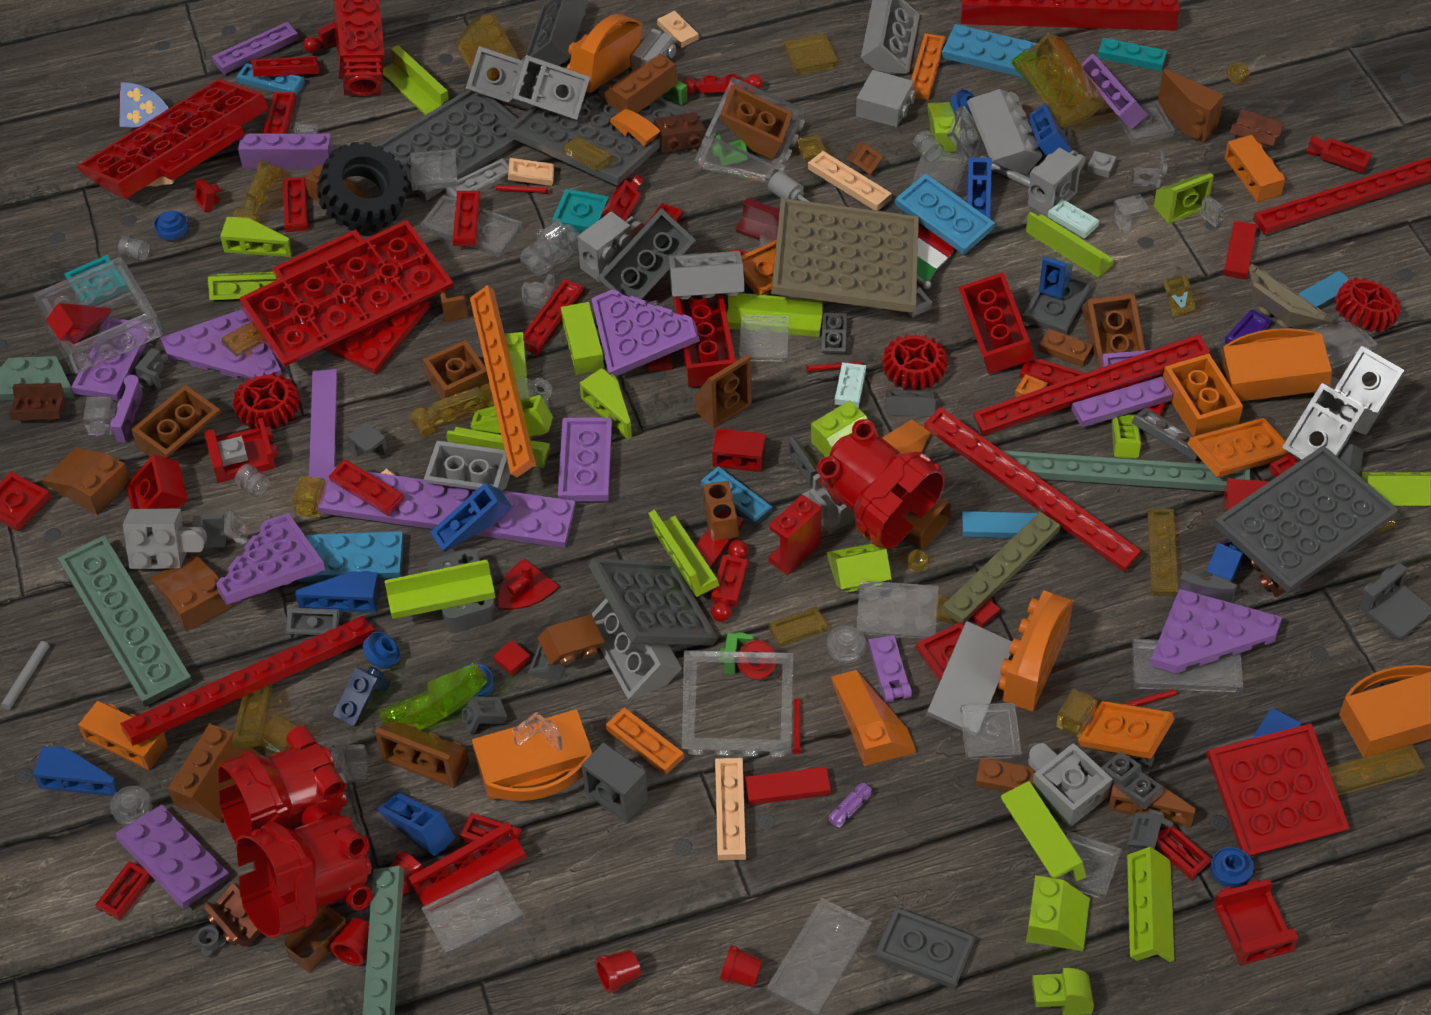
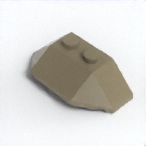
(1284, 302)

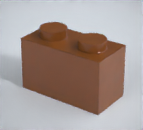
(571, 640)

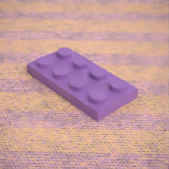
(108, 377)
(585, 459)
(172, 856)

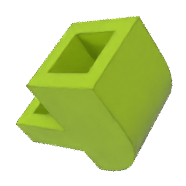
(1068, 990)

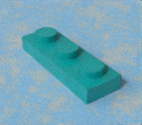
(1132, 54)

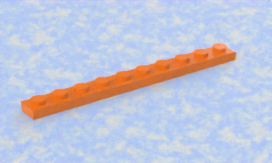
(502, 382)

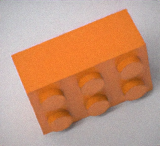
(1202, 395)

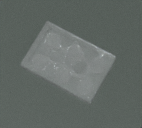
(897, 609)
(472, 914)

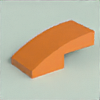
(636, 125)

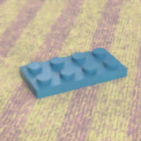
(984, 49)
(945, 213)
(358, 552)

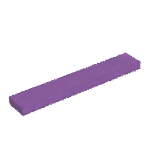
(323, 423)

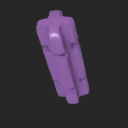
(850, 805)

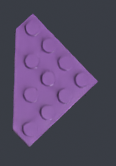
(638, 331)
(204, 348)
(270, 560)
(1206, 628)

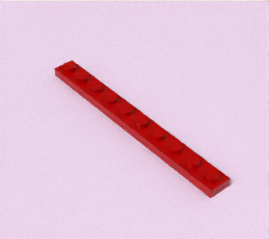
(1343, 196)
(1087, 385)
(1032, 489)
(246, 681)

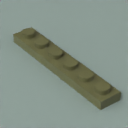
(1001, 568)

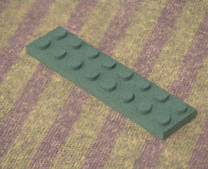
(125, 621)

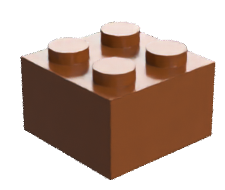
(455, 370)

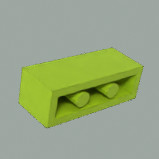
(583, 338)

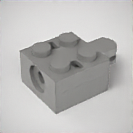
(1055, 179)
(604, 242)
(158, 538)
(1068, 781)

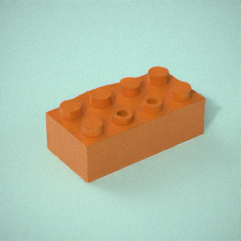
(606, 49)
(1276, 363)
(1036, 651)
(1391, 713)
(535, 766)

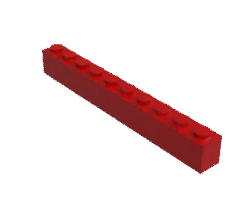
(1073, 13)

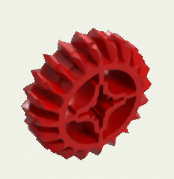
(1367, 305)
(914, 356)
(265, 395)

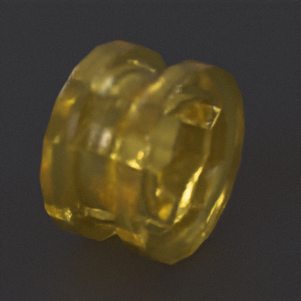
(1238, 72)

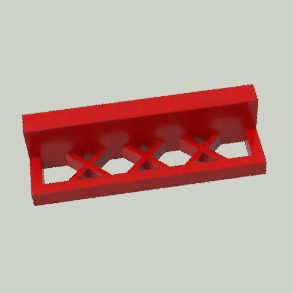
(469, 867)

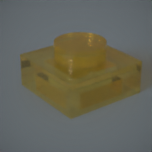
(810, 147)

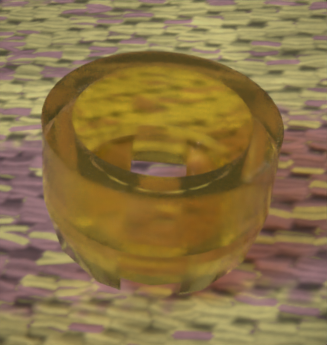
(923, 561)

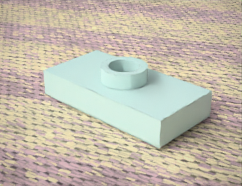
(1073, 218)
(850, 383)

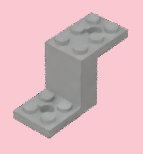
(527, 83)
(1347, 406)

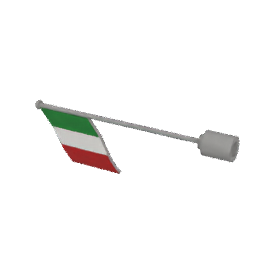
(931, 249)

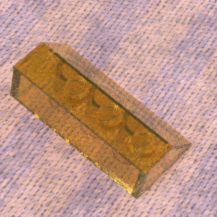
(487, 33)
(1061, 81)

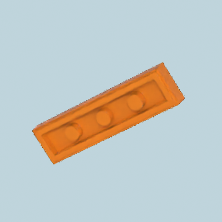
(927, 65)

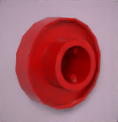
(756, 670)

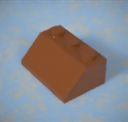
(642, 85)
(173, 423)
(422, 752)
(197, 782)

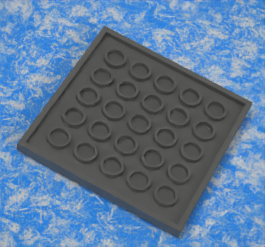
(551, 131)

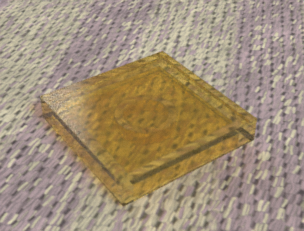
(810, 53)

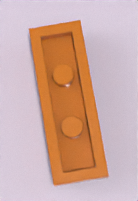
(644, 741)

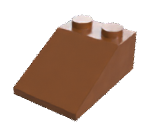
(1190, 105)
(755, 121)
(1113, 325)
(725, 393)
(88, 478)
(191, 592)

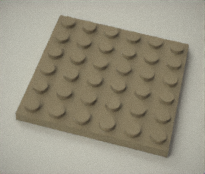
(846, 255)

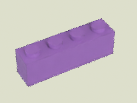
(1113, 92)
(285, 150)

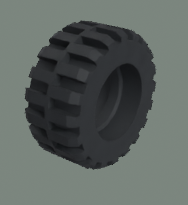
(369, 163)

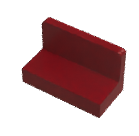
(756, 216)

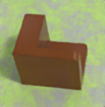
(864, 157)
(453, 307)

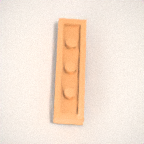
(849, 181)
(730, 809)

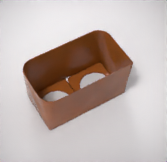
(930, 525)
(719, 528)
(297, 941)

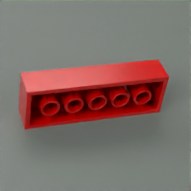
(715, 345)

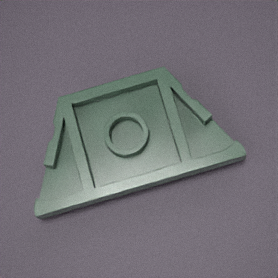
(30, 371)

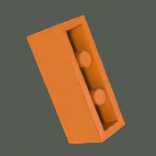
(1254, 168)
(104, 729)

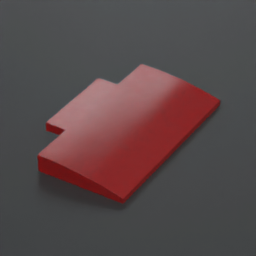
(175, 138)
(342, 290)

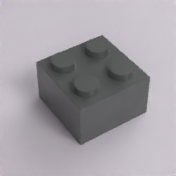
(615, 782)

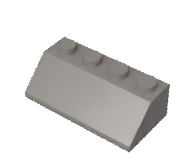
(890, 36)
(1005, 130)
(636, 666)

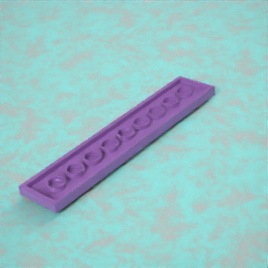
(425, 505)

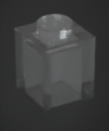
(98, 415)

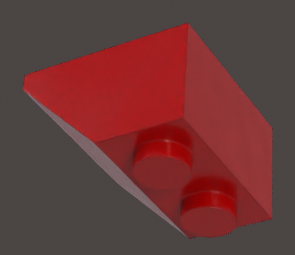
(157, 485)

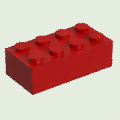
(996, 323)

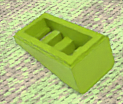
(1125, 438)

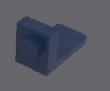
(358, 694)

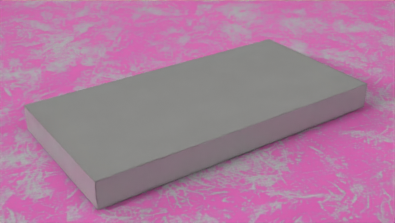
(970, 674)

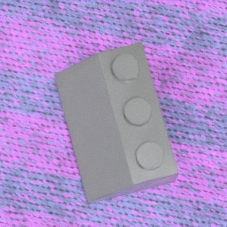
(706, 274)
(467, 466)

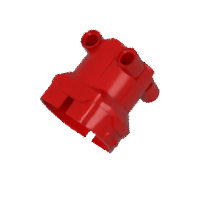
(879, 483)
(279, 785)
(302, 871)

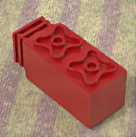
(359, 46)

